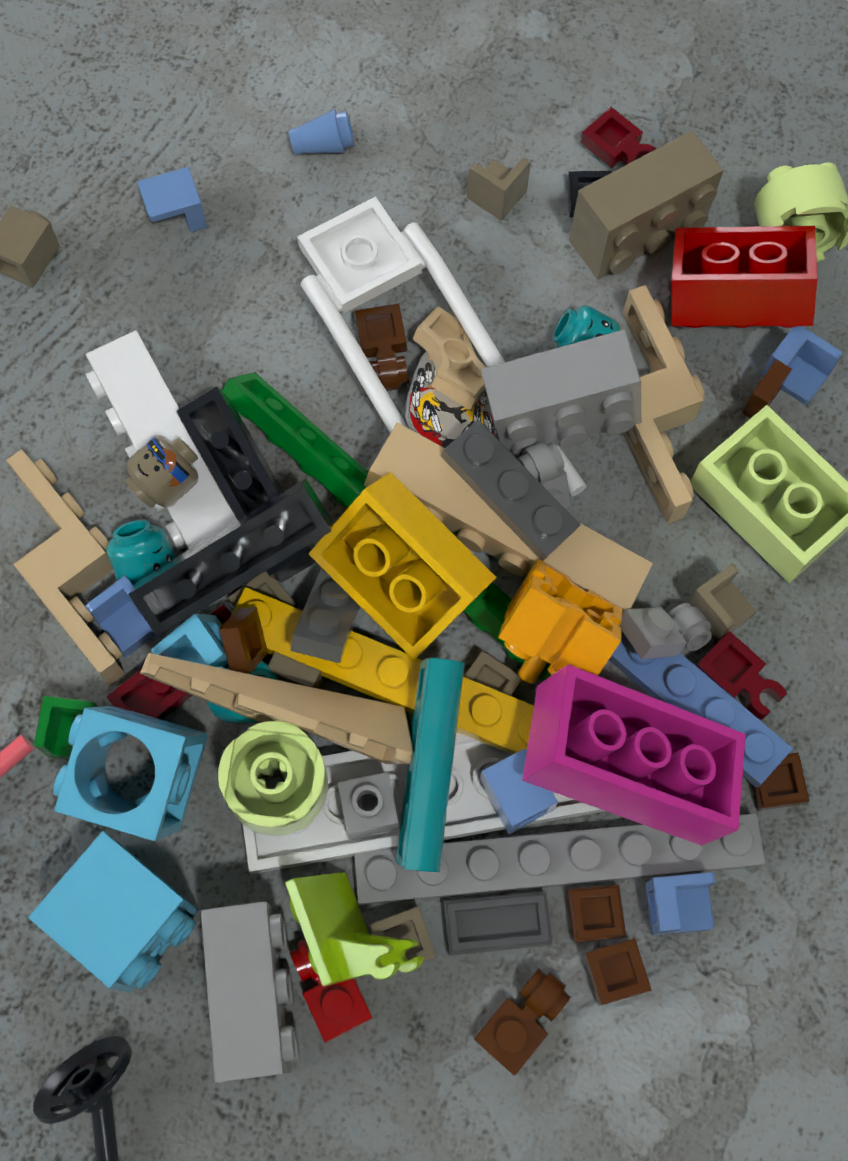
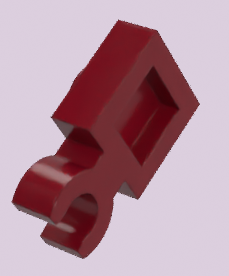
(614, 139)
(736, 671)

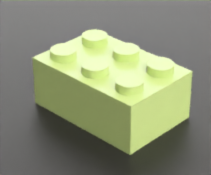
(775, 493)

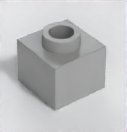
(365, 823)

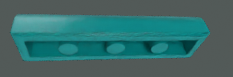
(430, 765)

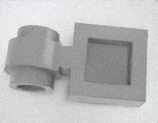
(547, 466)
(663, 634)

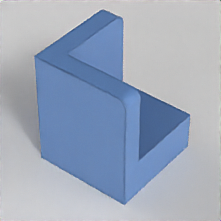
(173, 195)
(810, 362)
(120, 617)
(512, 798)
(680, 903)

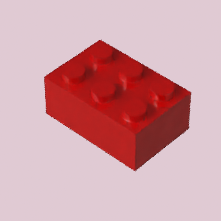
(744, 276)

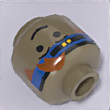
(162, 471)

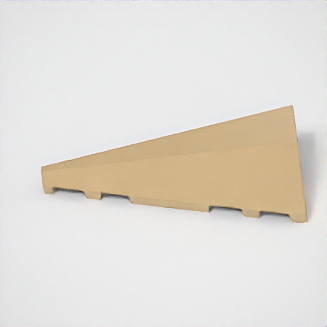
(350, 721)

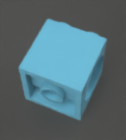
(85, 788)
(115, 915)

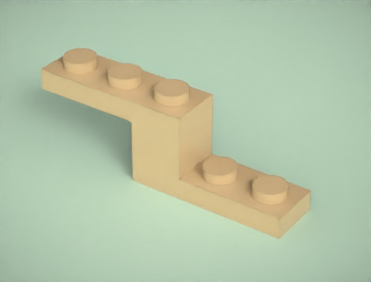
(667, 400)
(67, 565)

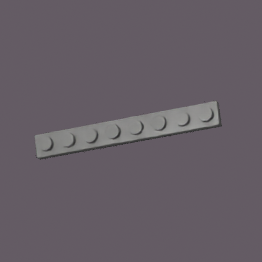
(555, 861)

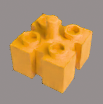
(559, 624)

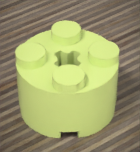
(806, 198)
(255, 757)

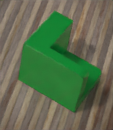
(55, 725)

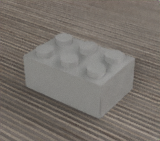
(565, 393)
(248, 992)

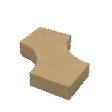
(453, 357)

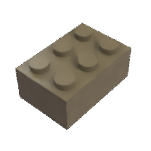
(644, 204)

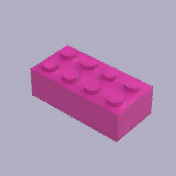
(635, 756)

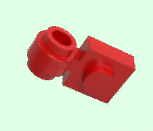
(334, 1006)

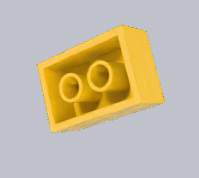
(401, 564)

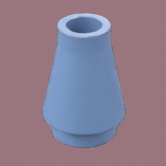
(324, 134)

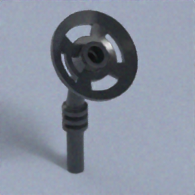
(87, 1090)

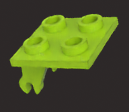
(338, 934)

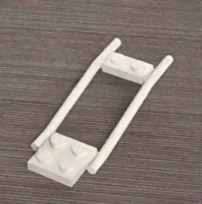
(364, 257)

